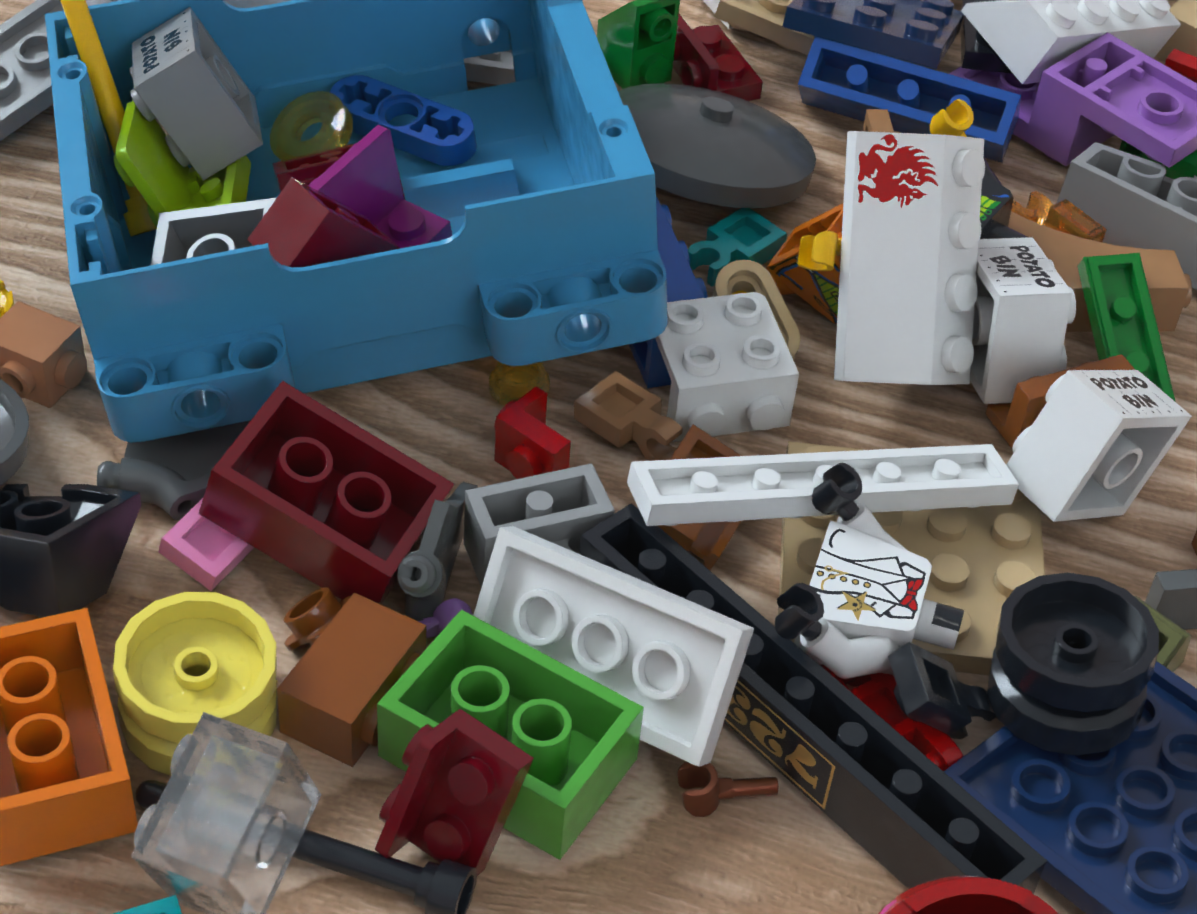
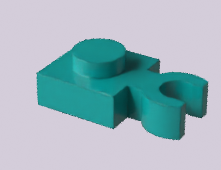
(736, 237)

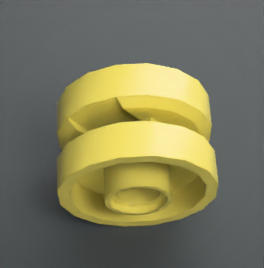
(192, 659)

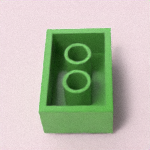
(567, 722)

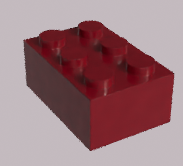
(322, 496)

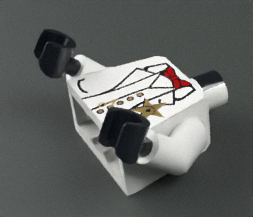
(862, 591)

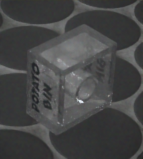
(226, 819)

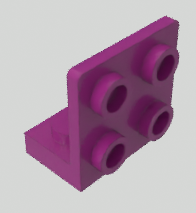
(371, 185)

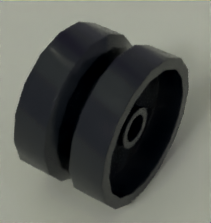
(1072, 663)

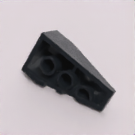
(63, 547)

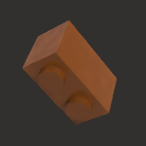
(344, 674)

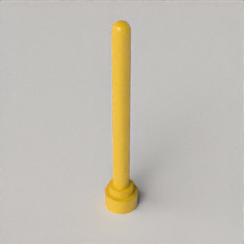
(107, 99)

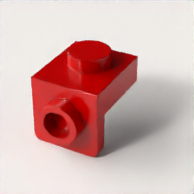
(525, 441)

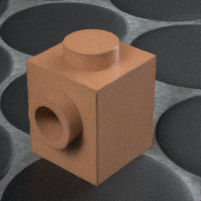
(40, 354)

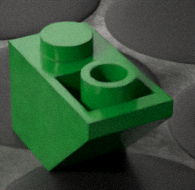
(640, 41)

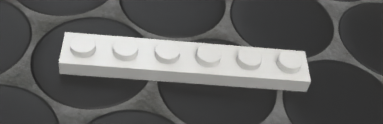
(784, 483)

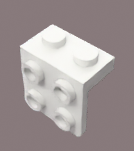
(727, 365)

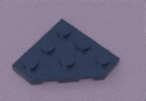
(895, 28)

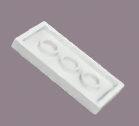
(622, 634)

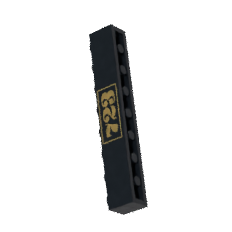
(826, 737)

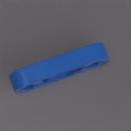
(377, 103)

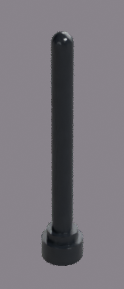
(436, 887)

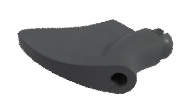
(172, 468)
(428, 570)

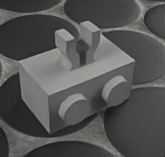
(547, 505)

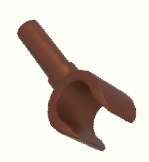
(706, 800)

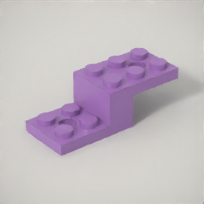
(1099, 95)

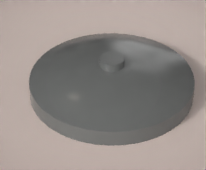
(719, 146)

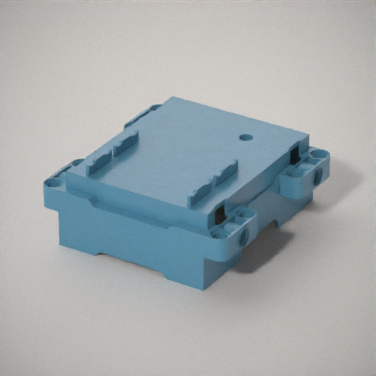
(545, 218)

